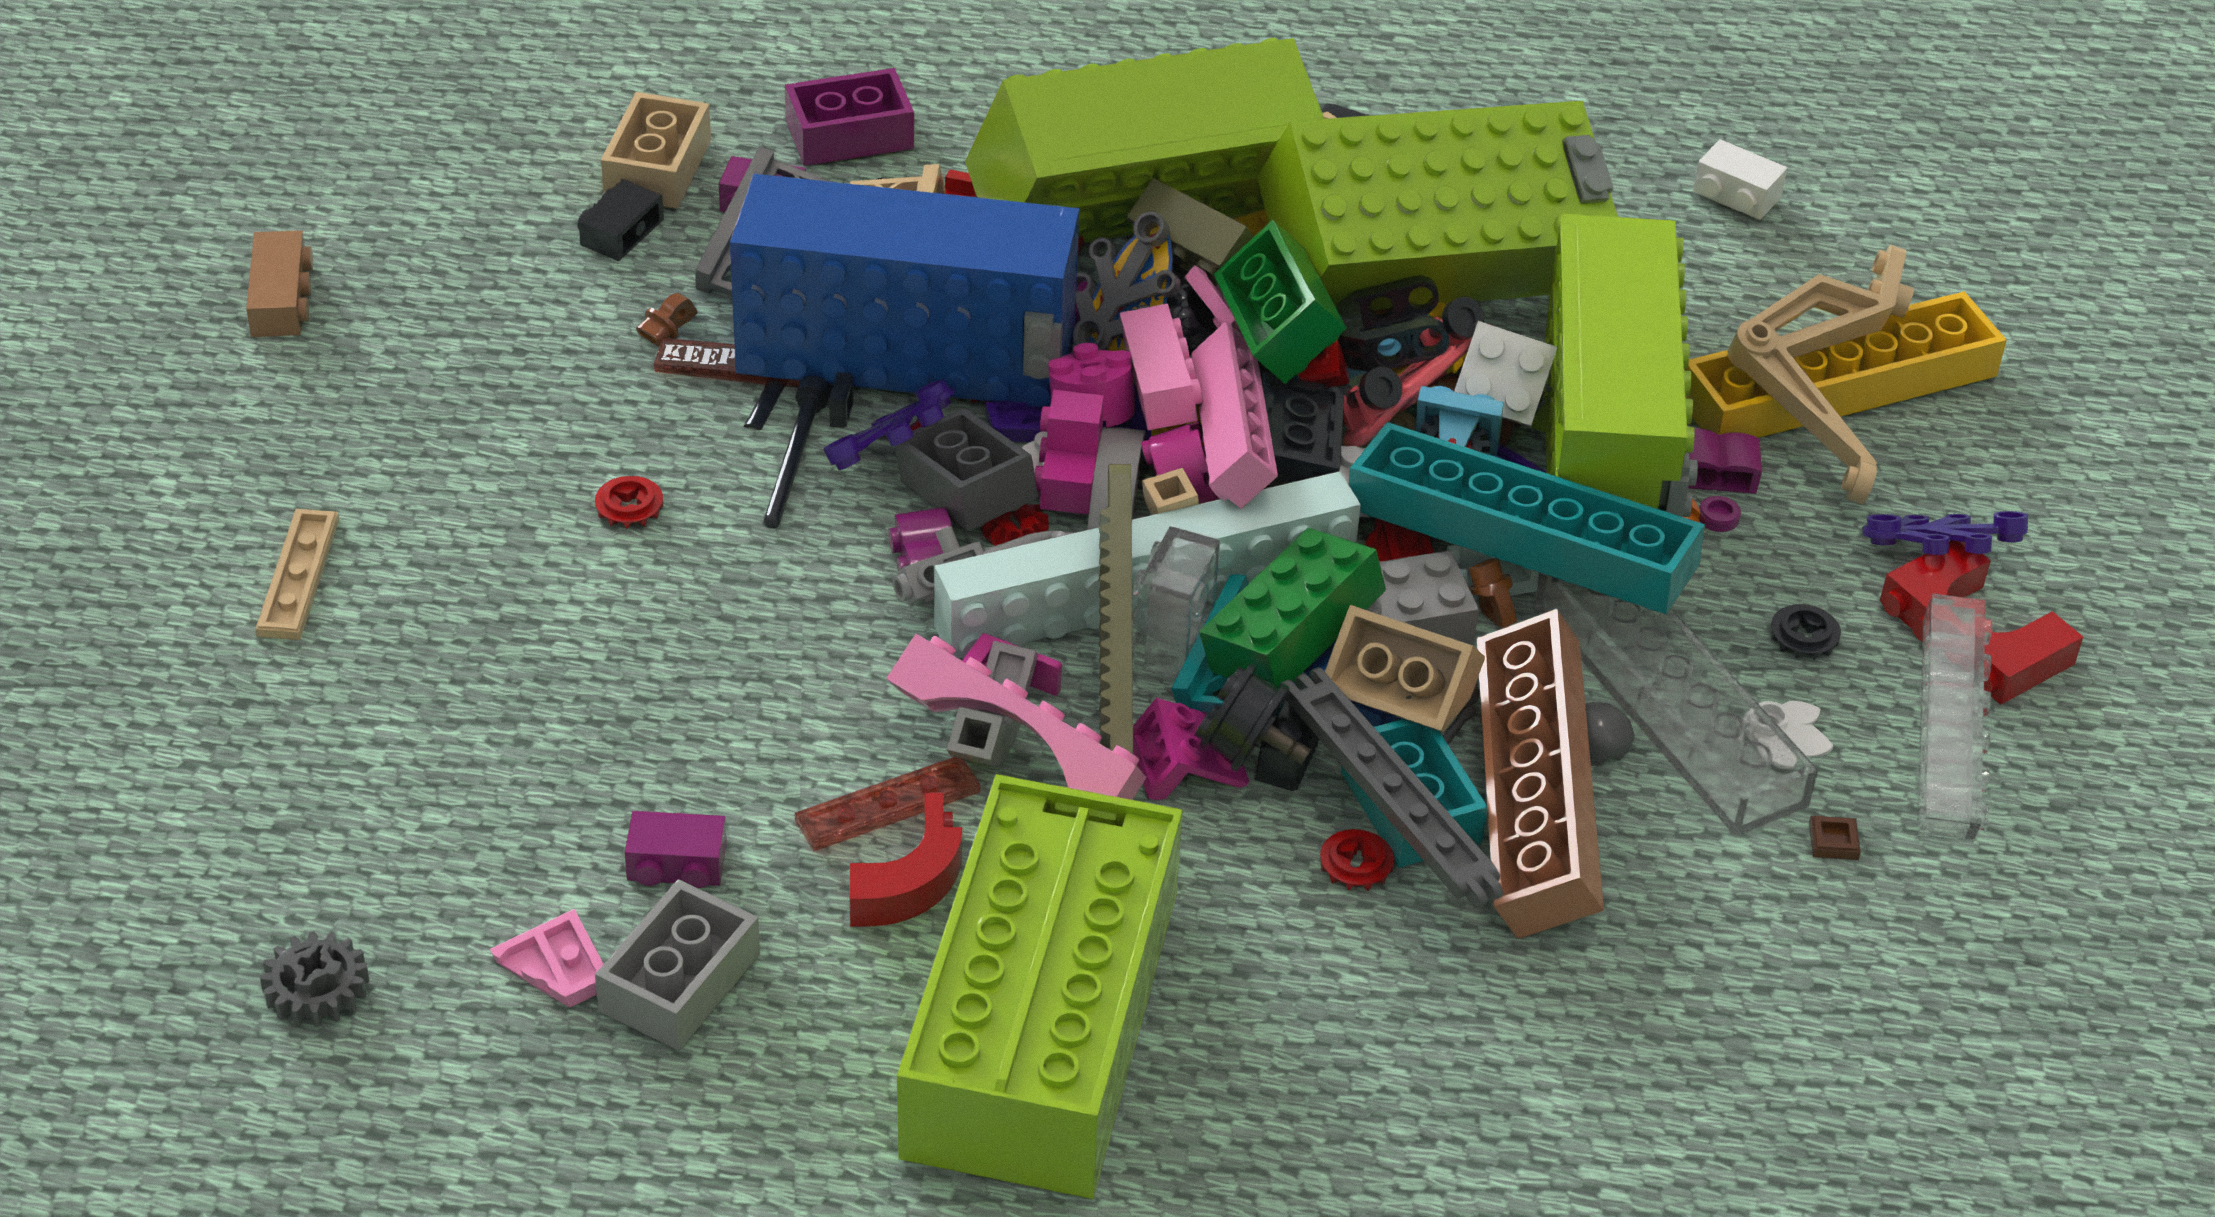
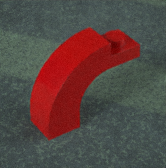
(911, 884)

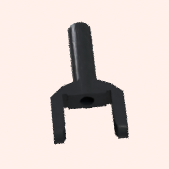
(1361, 346)

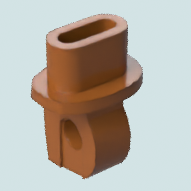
(665, 322)
(1493, 592)

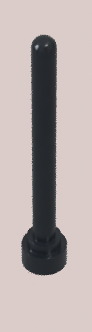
(811, 397)

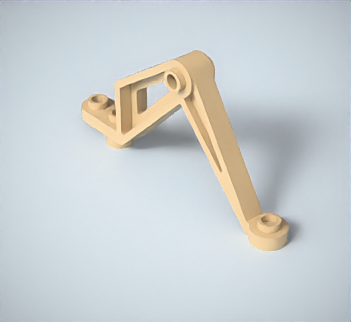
(1772, 365)

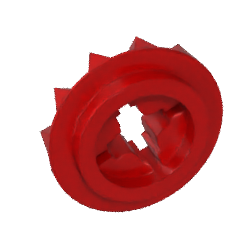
(625, 488)
(1002, 529)
(1341, 848)

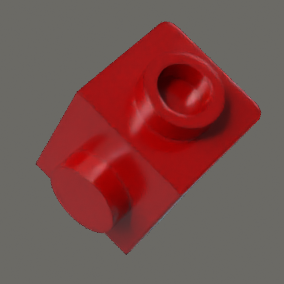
(1327, 367)

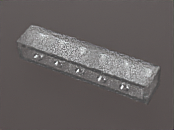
(1953, 720)

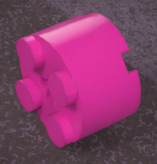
(1099, 374)
(1181, 449)

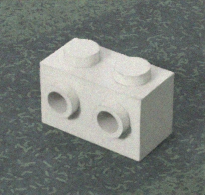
(1740, 179)

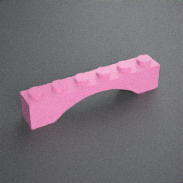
(945, 683)

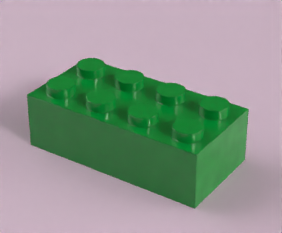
(1279, 302)
(1293, 607)

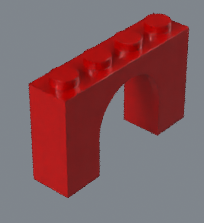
(2017, 657)

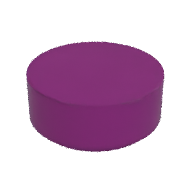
(1719, 513)

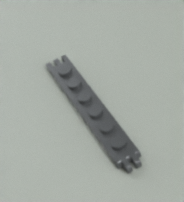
(1394, 788)

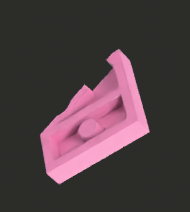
(554, 959)

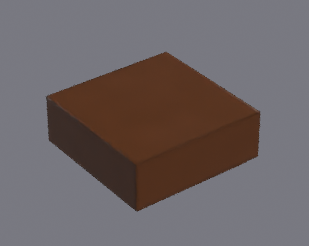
(1834, 837)

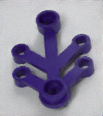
(895, 426)
(1935, 535)

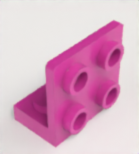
(1170, 750)

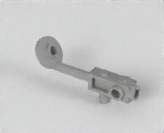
(917, 580)

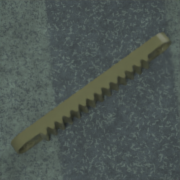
(1116, 612)

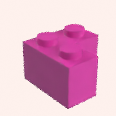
(1069, 451)

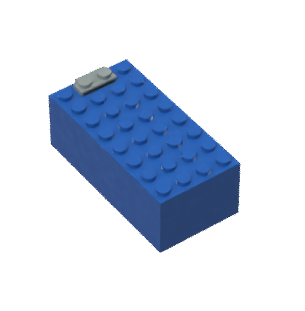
(903, 288)

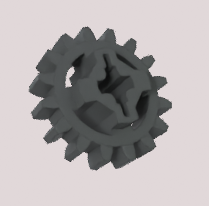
(315, 977)

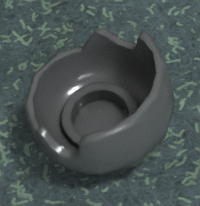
(1608, 732)

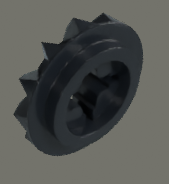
(1815, 620)

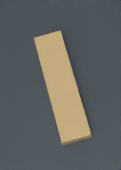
(297, 574)

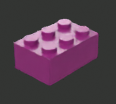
(849, 116)

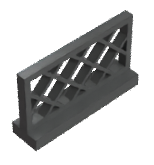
(716, 258)

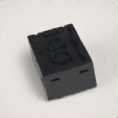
(1303, 427)

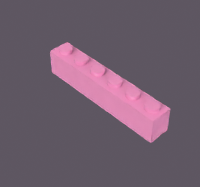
(1233, 417)

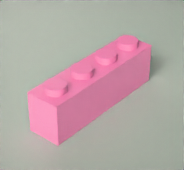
(1161, 366)

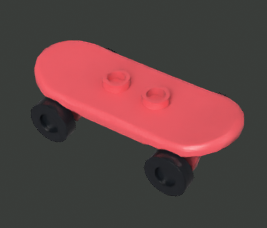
(1385, 393)

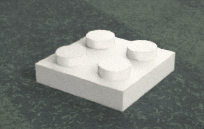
(1507, 369)

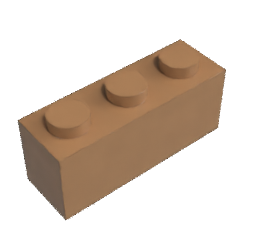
(279, 283)

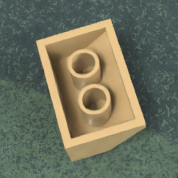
(1386, 660)

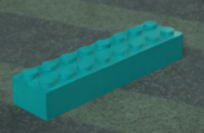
(1527, 517)

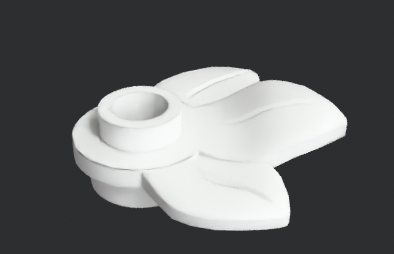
(1797, 722)

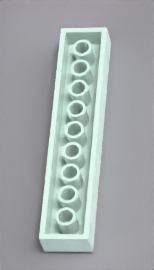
(1056, 584)

